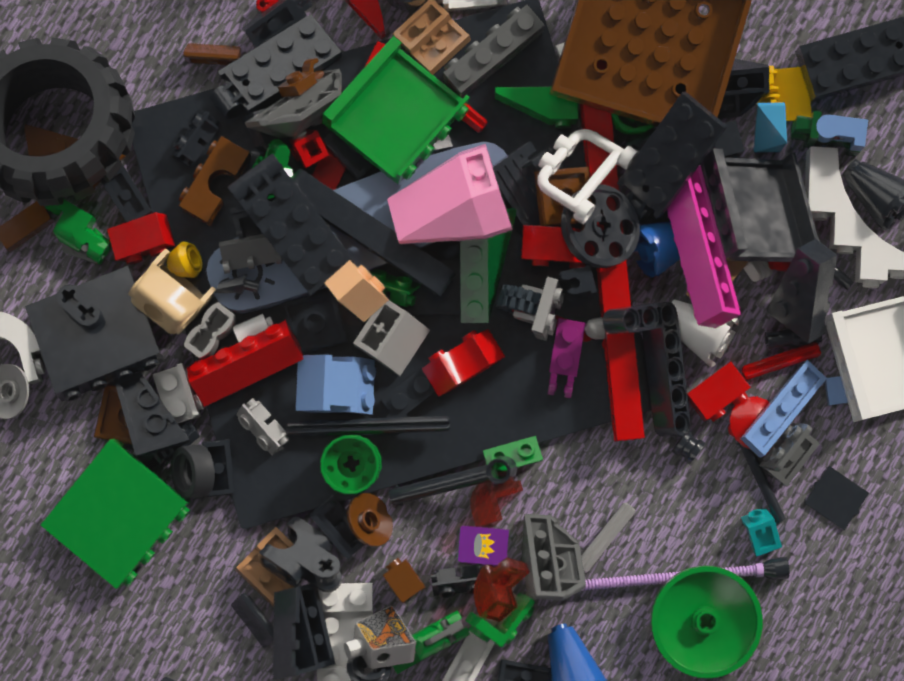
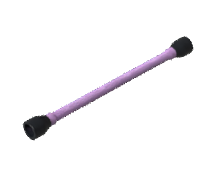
(773, 569)

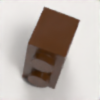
(403, 579)

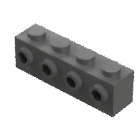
(493, 52)

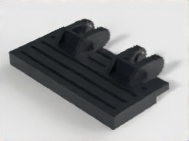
(518, 186)

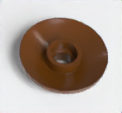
(369, 520)

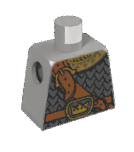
(382, 640)

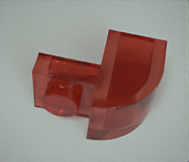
(484, 501)
(494, 588)

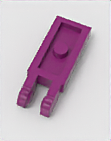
(566, 354)

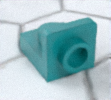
(762, 531)

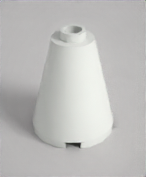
(703, 340)

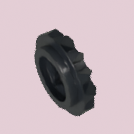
(356, 667)

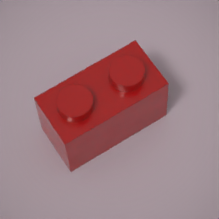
(140, 238)
(718, 391)

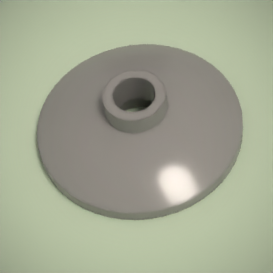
(13, 391)

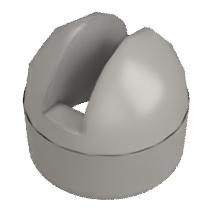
(595, 329)

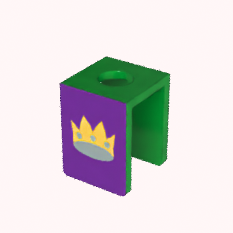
(482, 545)

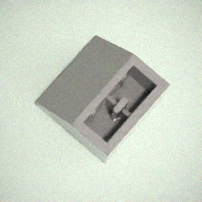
(391, 337)

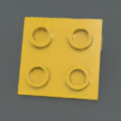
(789, 87)

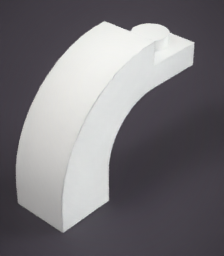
(25, 341)

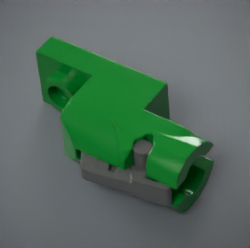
(76, 233)
(436, 638)

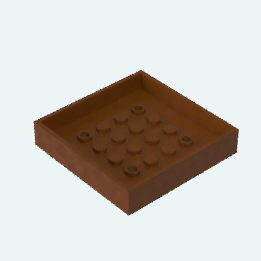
(648, 53)

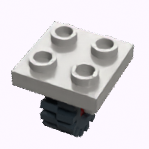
(534, 305)

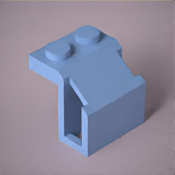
(335, 384)

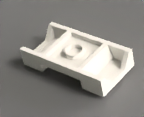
(341, 612)

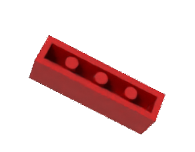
(244, 363)

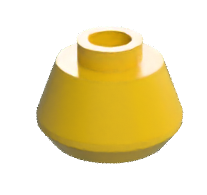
(185, 260)

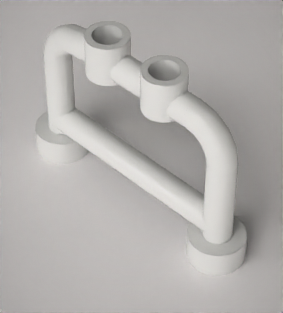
(564, 148)

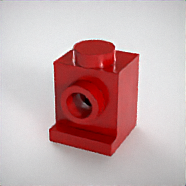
(308, 148)

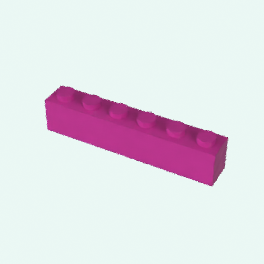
(702, 255)

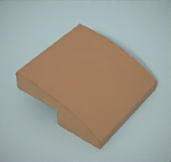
(431, 36)
(259, 577)

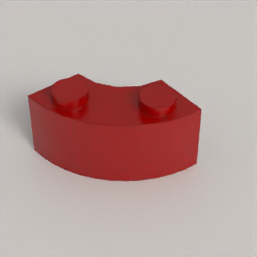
(547, 244)
(463, 362)

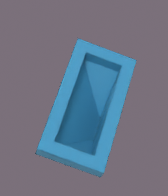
(770, 127)

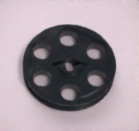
(610, 235)

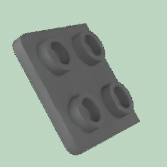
(789, 453)

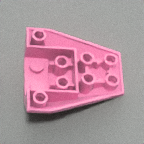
(451, 202)

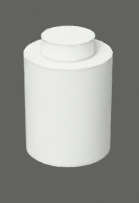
(252, 327)

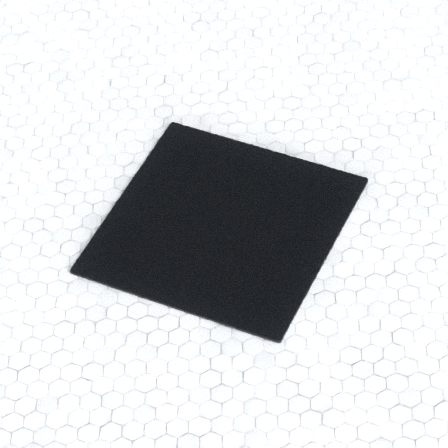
(486, 411)

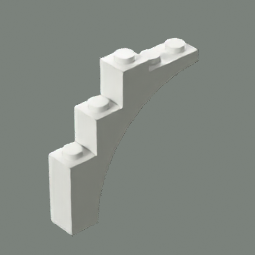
(847, 230)

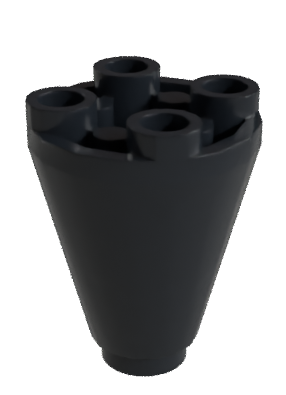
(877, 191)

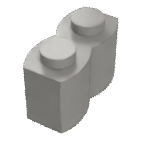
(206, 337)

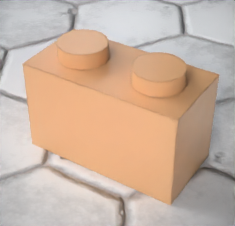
(357, 290)

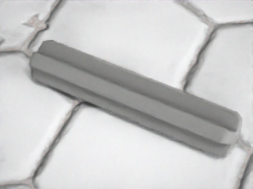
(607, 535)

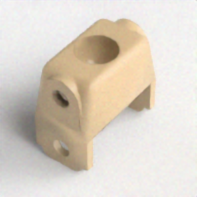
(168, 298)

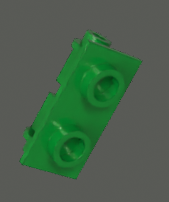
(400, 287)
(522, 452)

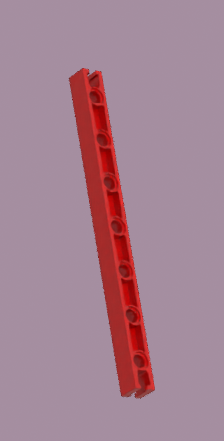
(614, 293)

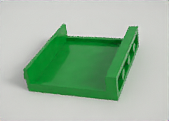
(394, 112)
(116, 515)

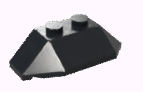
(744, 89)

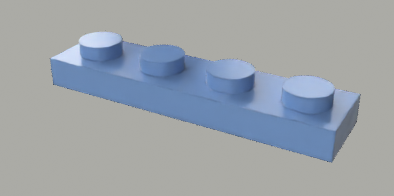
(783, 408)

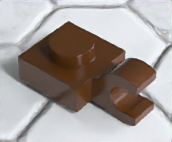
(299, 82)

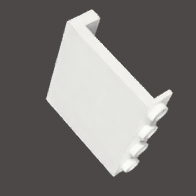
(870, 356)

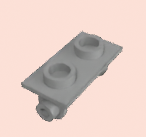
(253, 418)

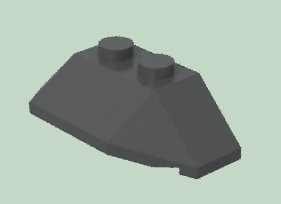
(296, 113)
(551, 558)

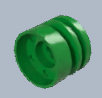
(342, 477)

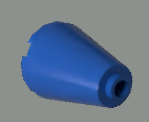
(656, 248)
(570, 657)

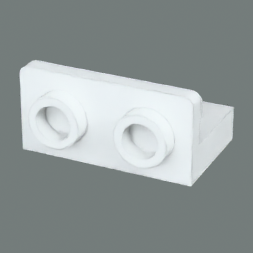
(178, 394)

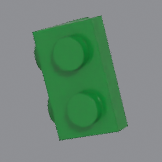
(503, 631)

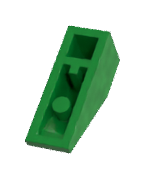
(540, 105)

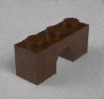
(223, 159)

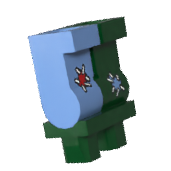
(830, 131)

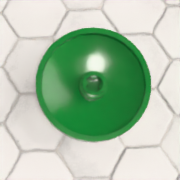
(706, 621)

